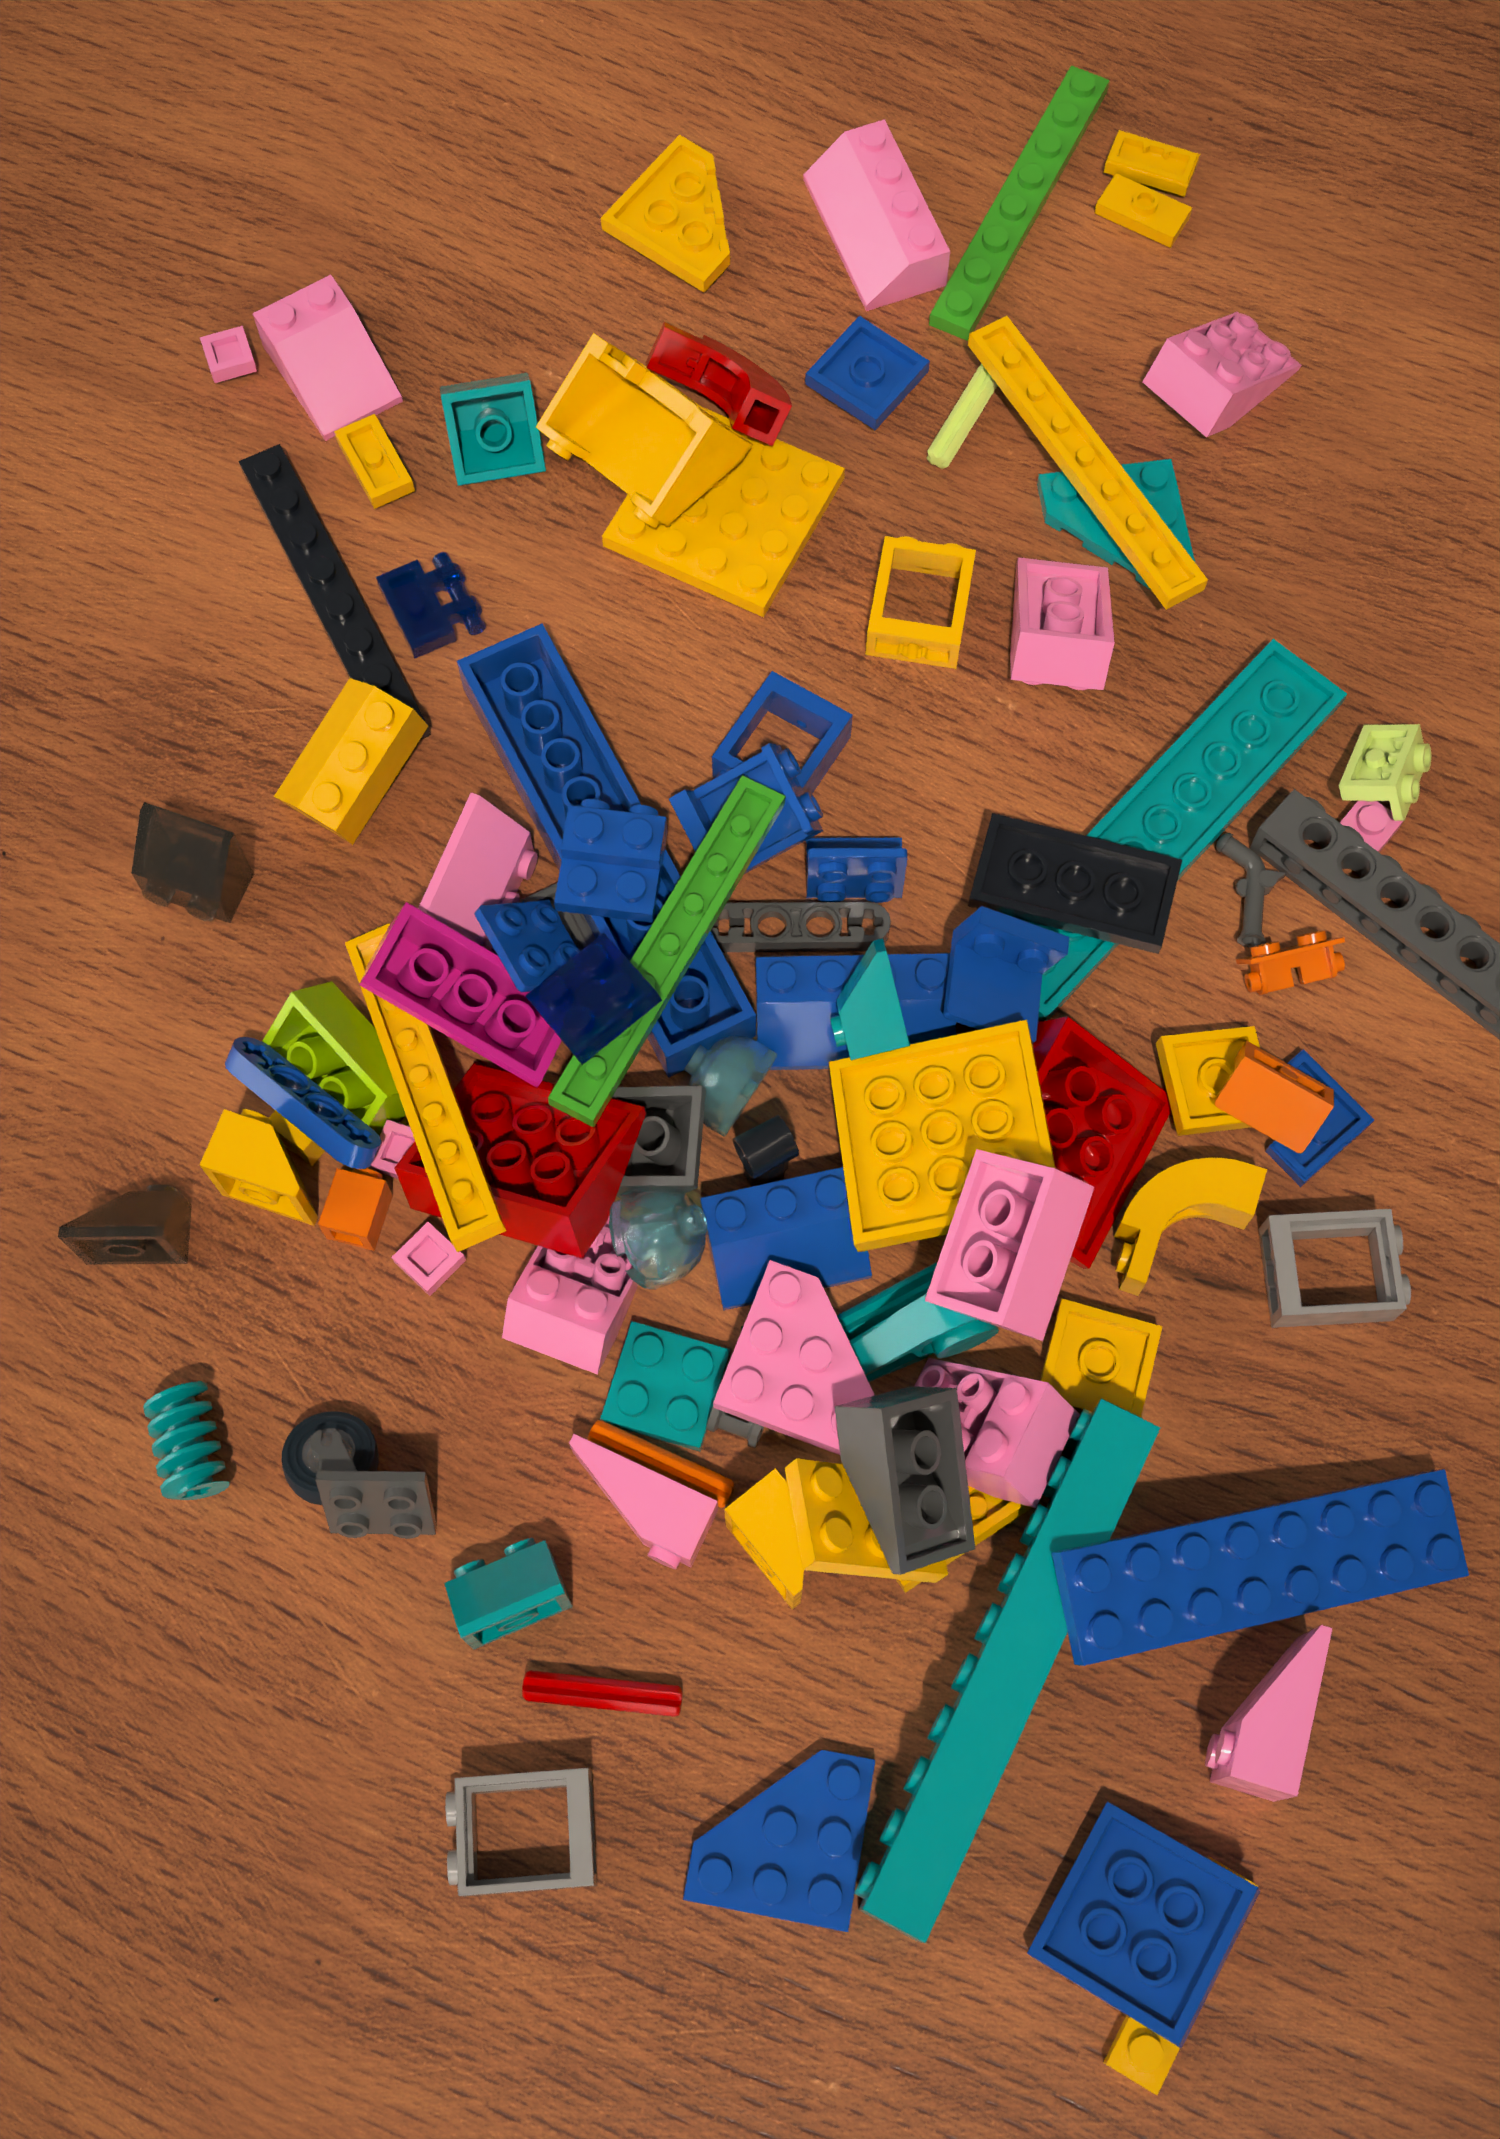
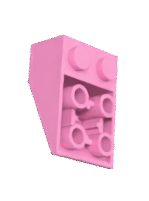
(1219, 371)
(571, 1303)
(1008, 1427)

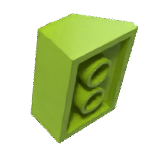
(338, 1051)

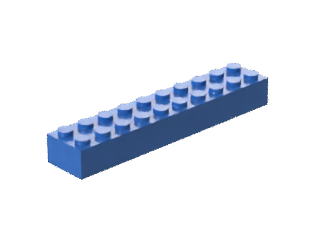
(559, 761)

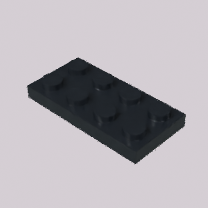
(1075, 883)

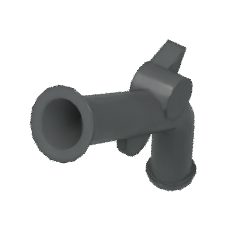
(1252, 888)

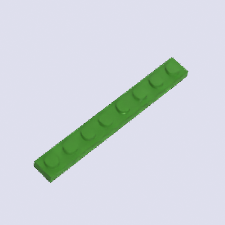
(1018, 203)
(675, 940)

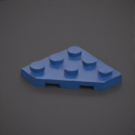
(790, 1847)

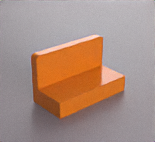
(1275, 1098)

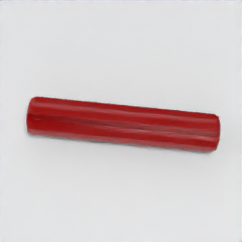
(602, 1693)

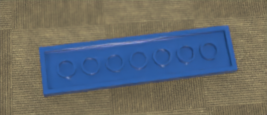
(1258, 1566)

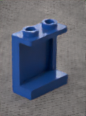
(771, 768)

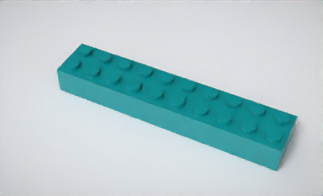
(1003, 1679)

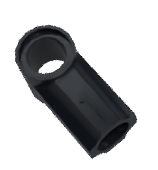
(766, 1151)

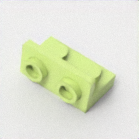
(1387, 767)

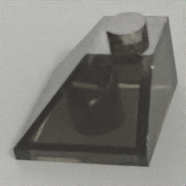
(133, 1229)

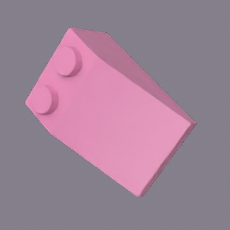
(326, 356)
(1061, 624)
(1269, 1733)

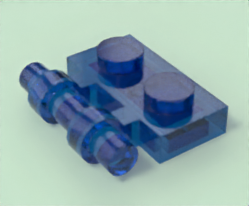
(417, 609)

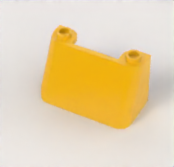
(639, 432)

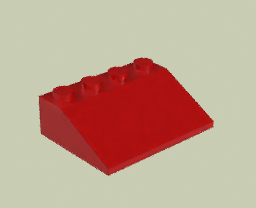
(1098, 1121)
(543, 1166)

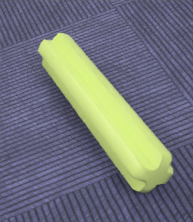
(961, 418)

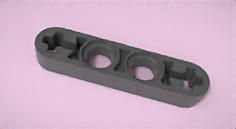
(796, 917)

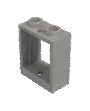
(1281, 1275)
(461, 1812)

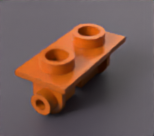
(1312, 957)

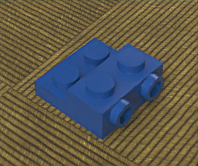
(611, 861)

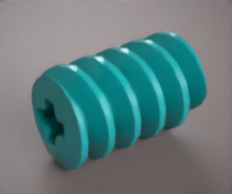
(182, 1444)

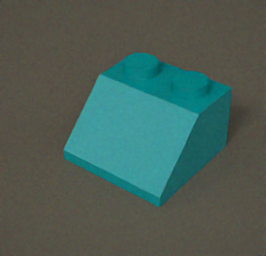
(492, 428)
(506, 1593)

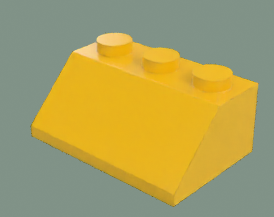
(352, 759)

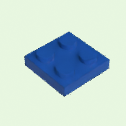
(867, 372)

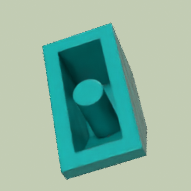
(870, 1008)

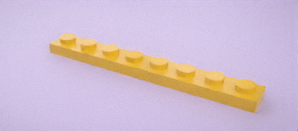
(1087, 463)
(432, 1112)

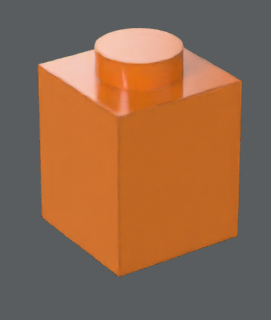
(356, 1208)

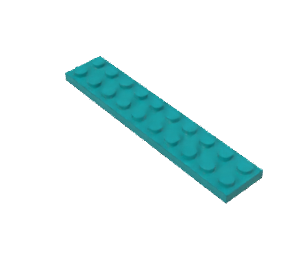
(1206, 783)

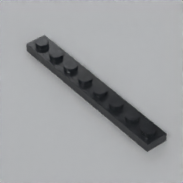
(323, 574)

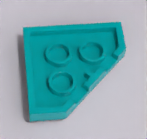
(1067, 510)

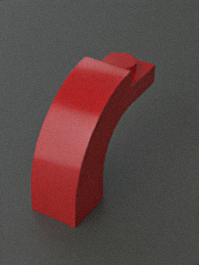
(735, 383)

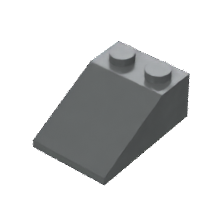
(909, 1473)

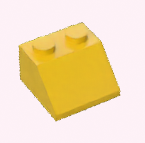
(255, 1167)
(767, 1532)

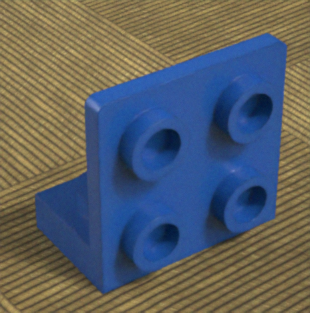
(855, 868)
(527, 940)
(999, 970)

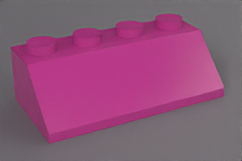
(460, 993)

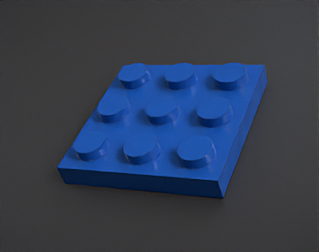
(1144, 1923)

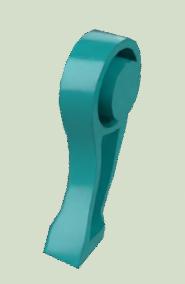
(914, 1335)

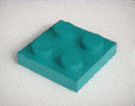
(665, 1386)

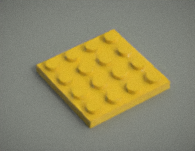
(740, 532)
(920, 1115)

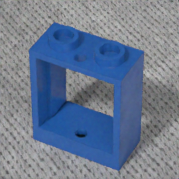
(802, 710)

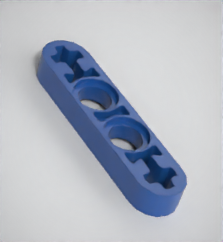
(303, 1102)

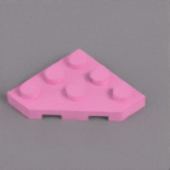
(792, 1361)

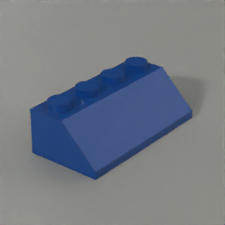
(800, 997)

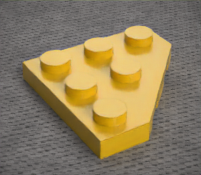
(675, 215)

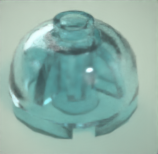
(731, 1076)
(658, 1233)

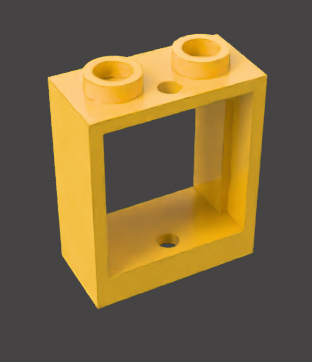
(915, 640)

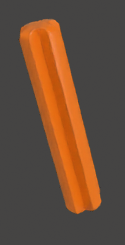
(662, 1461)

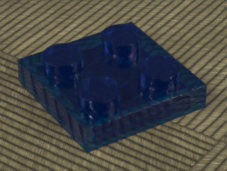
(593, 998)

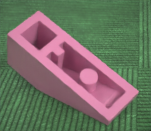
(657, 1509)

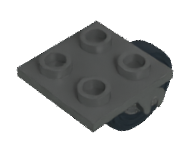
(335, 1464)

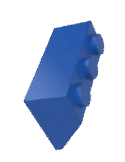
(786, 1221)

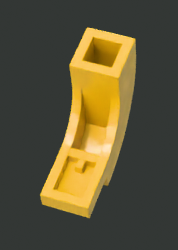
(1192, 1189)

